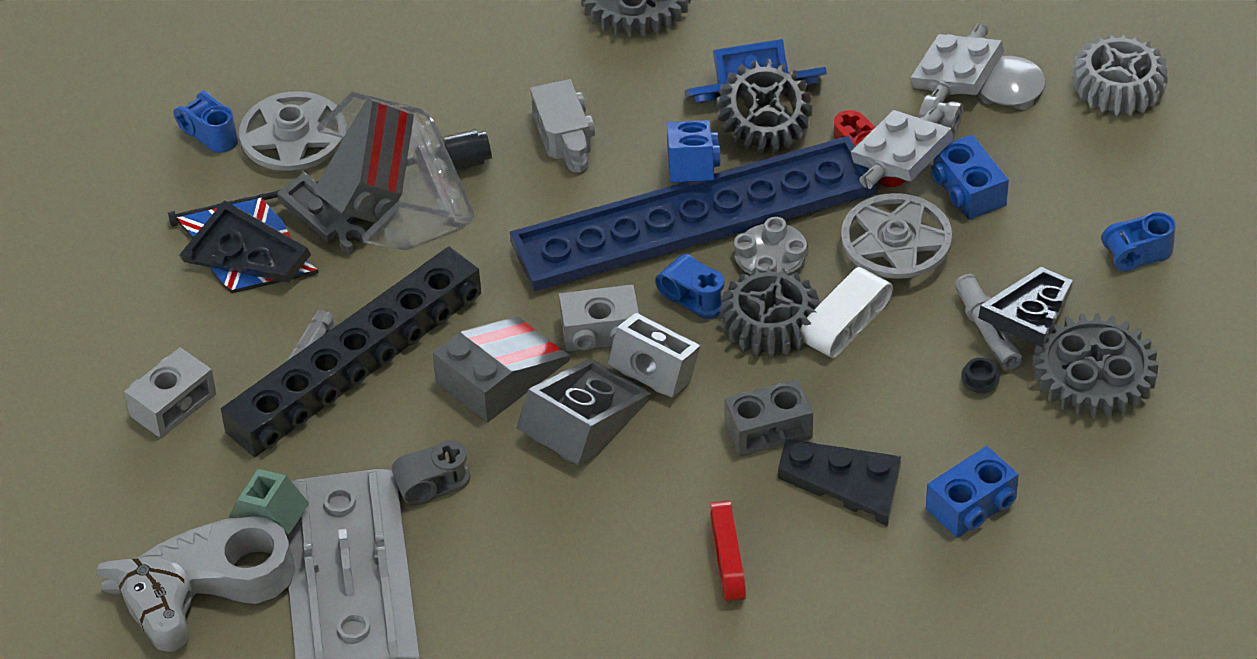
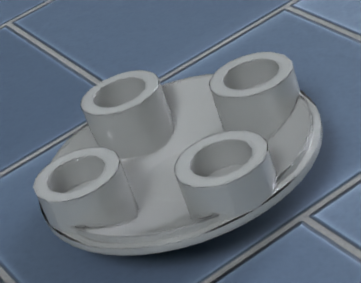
(1013, 83)
(771, 246)

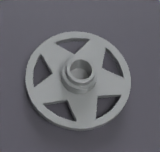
(289, 131)
(896, 235)

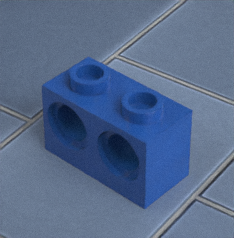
(692, 151)
(970, 177)
(972, 491)

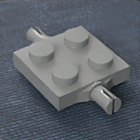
(958, 63)
(901, 146)

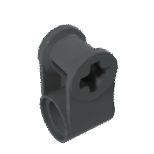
(429, 474)

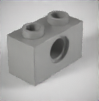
(593, 315)
(653, 355)
(170, 392)

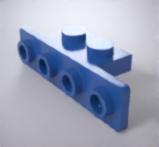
(730, 58)

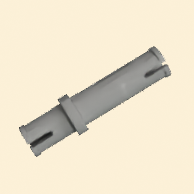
(998, 341)

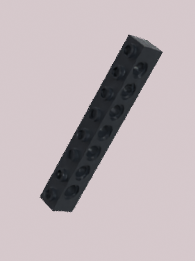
(351, 351)

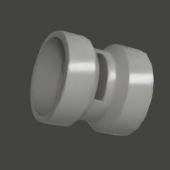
(952, 110)

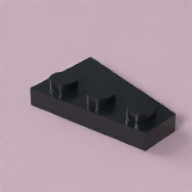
(245, 245)
(1029, 305)
(851, 475)

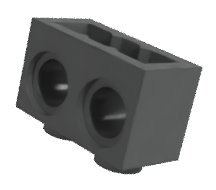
(768, 417)

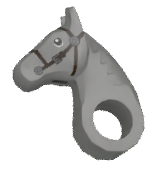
(201, 561)

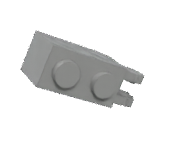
(562, 122)

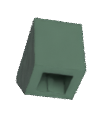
(271, 497)

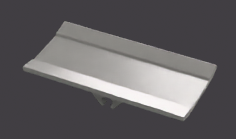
(351, 570)

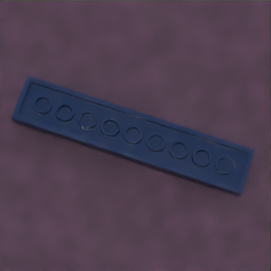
(688, 213)

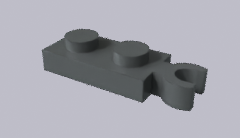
(319, 214)

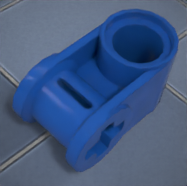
(208, 122)
(1142, 241)
(692, 286)

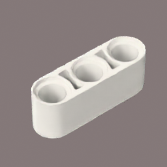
(846, 312)

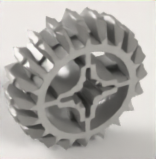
(1120, 74)

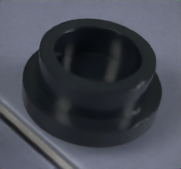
(980, 375)

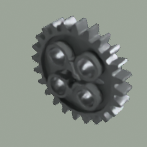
(635, 14)
(1096, 365)

